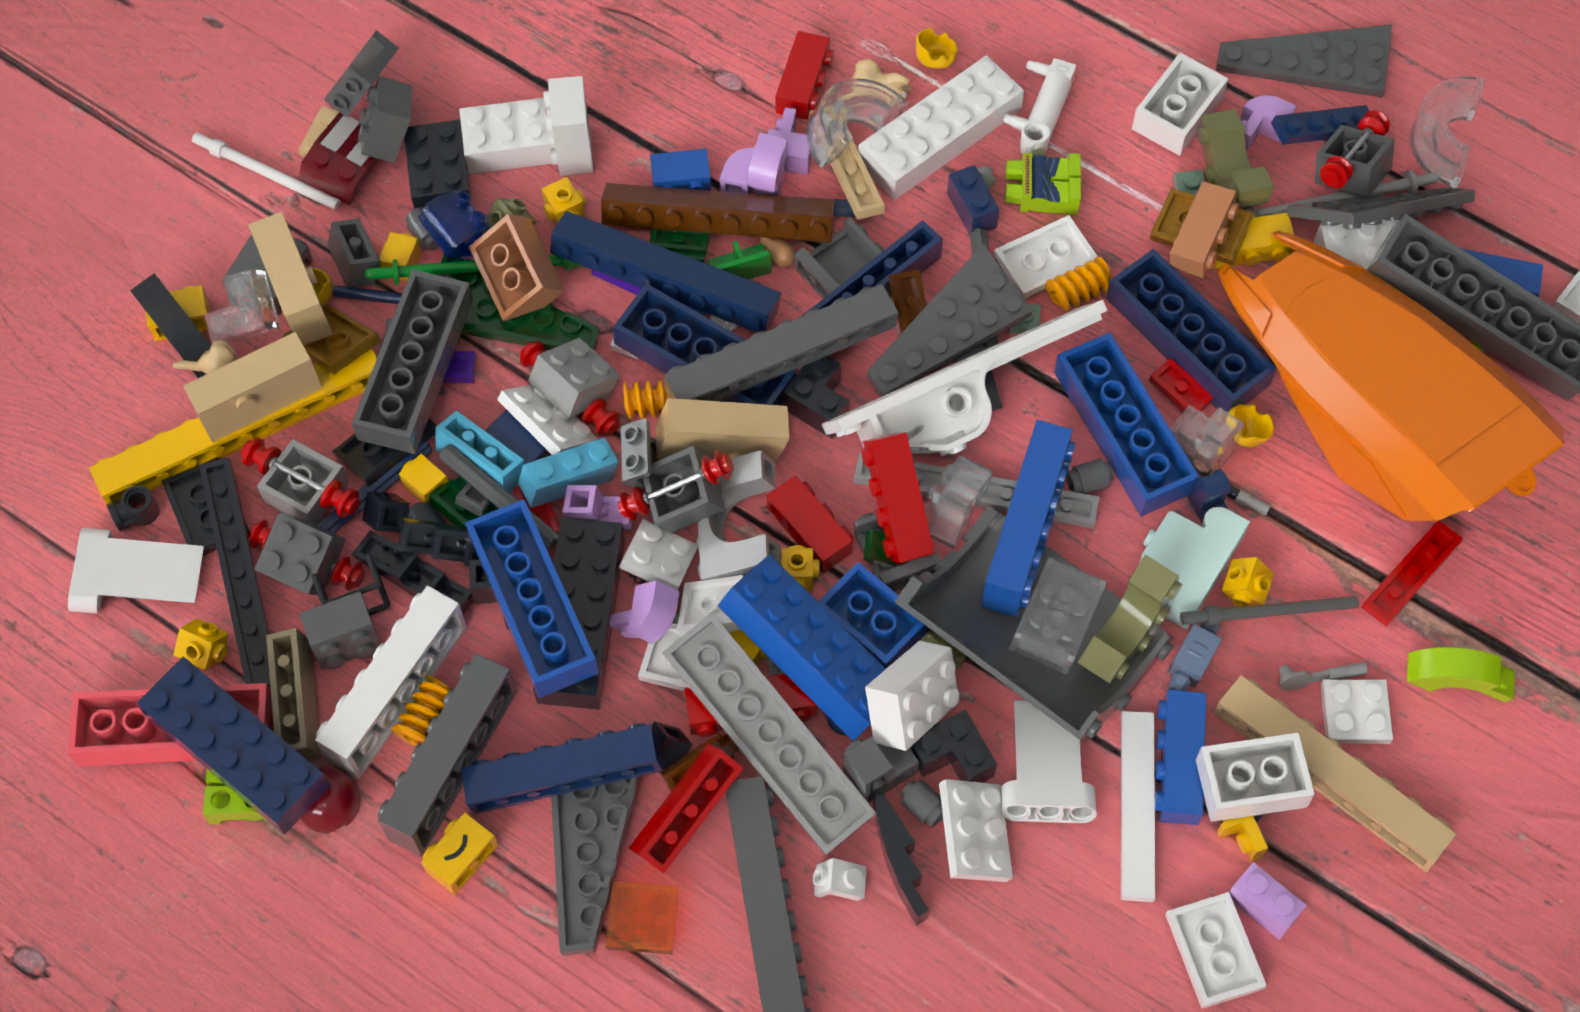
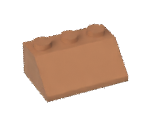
(516, 267)

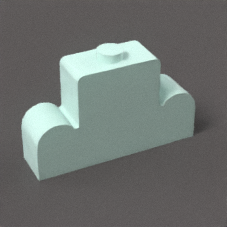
(1195, 554)

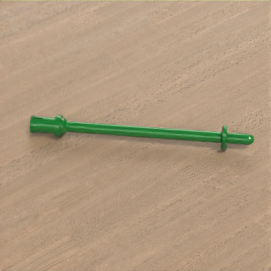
(444, 268)

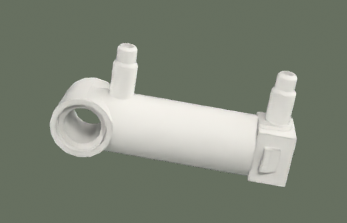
(1046, 107)

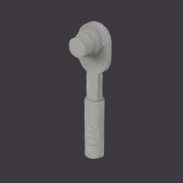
(1295, 680)

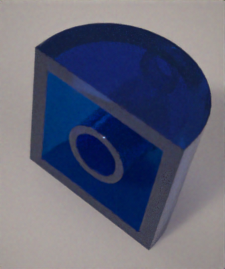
(454, 223)

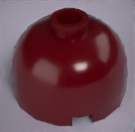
(336, 806)

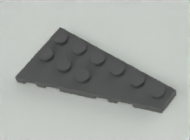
(1331, 60)
(1372, 209)
(963, 315)
(587, 851)

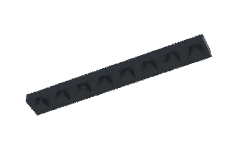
(237, 569)

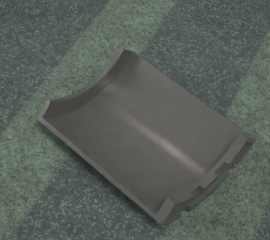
(952, 608)

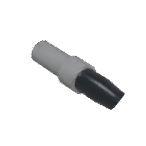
(1246, 499)

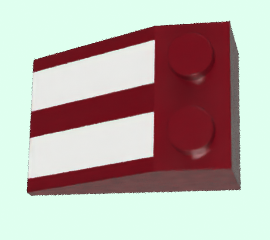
(336, 160)

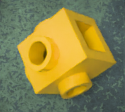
(561, 198)
(800, 565)
(1247, 582)
(201, 644)

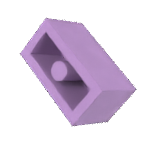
(1266, 901)

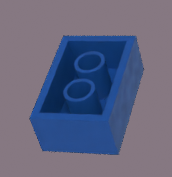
(871, 616)

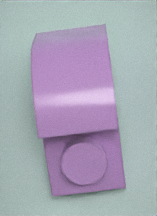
(1258, 116)
(798, 150)
(767, 165)
(735, 172)
(590, 504)
(651, 612)

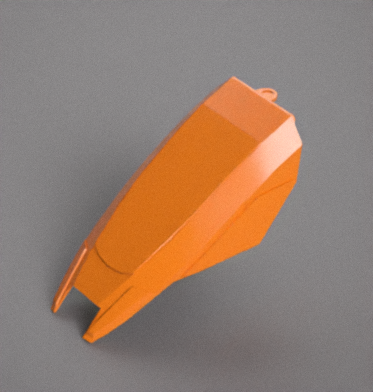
(1391, 387)

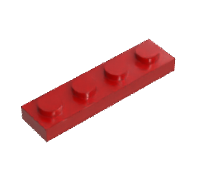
(1412, 573)

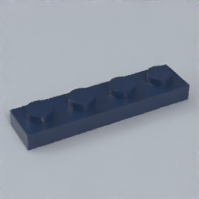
(1316, 124)

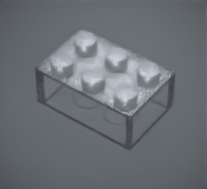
(1057, 615)

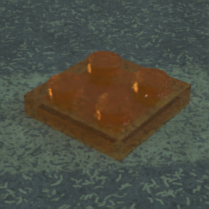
(642, 917)

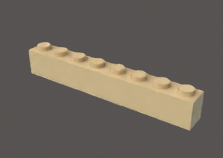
(1339, 776)

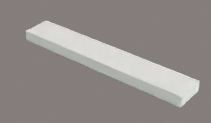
(1137, 807)

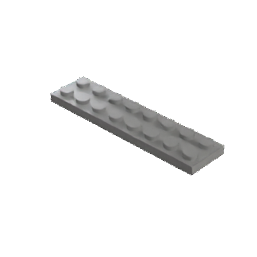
(769, 733)

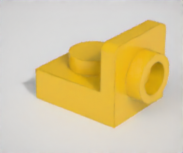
(1248, 838)

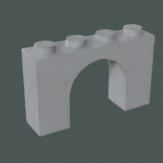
(719, 559)

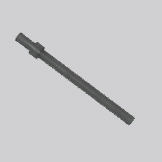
(1214, 615)

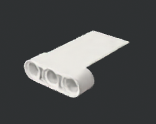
(131, 570)
(1047, 773)

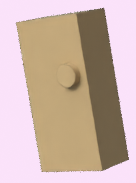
(290, 278)
(253, 387)
(721, 426)

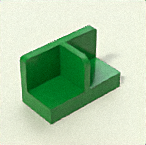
(746, 262)

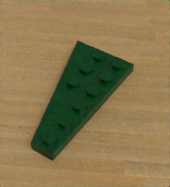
(545, 325)

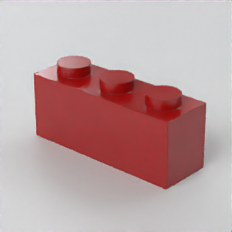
(804, 74)
(810, 522)

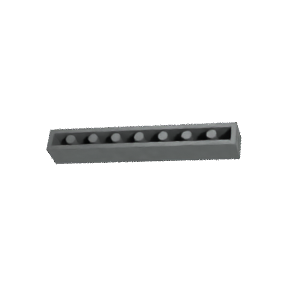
(784, 348)
(765, 896)

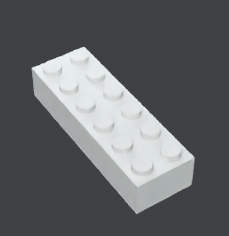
(940, 127)
(383, 689)

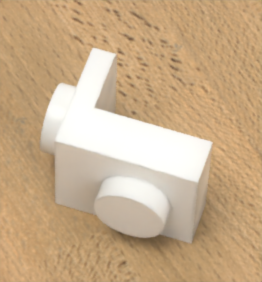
(840, 879)

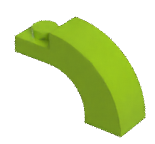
(1461, 668)

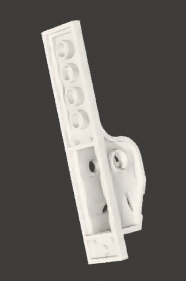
(953, 403)

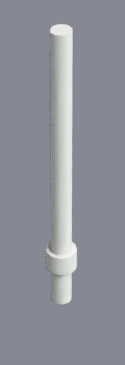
(222, 150)

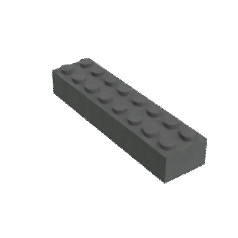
(1482, 305)

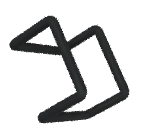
(378, 584)

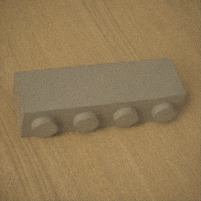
(293, 691)

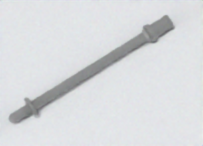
(1409, 182)

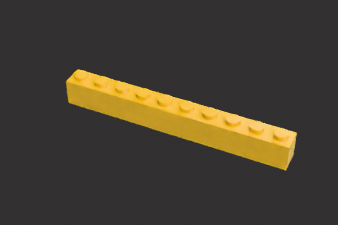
(190, 445)

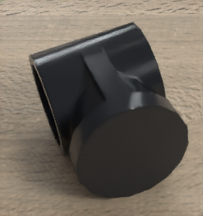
(125, 512)

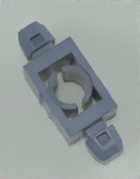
(1193, 656)

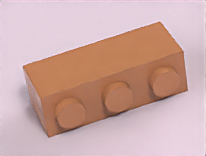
(1204, 229)

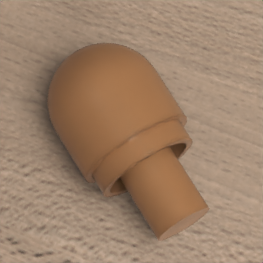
(780, 251)

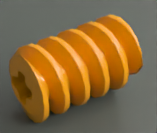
(1079, 283)
(644, 399)
(421, 712)

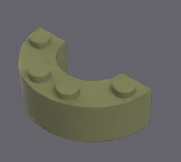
(1228, 161)
(1132, 621)

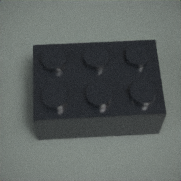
(435, 161)

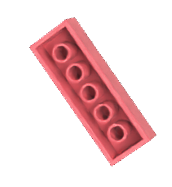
(114, 730)

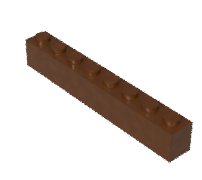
(717, 212)

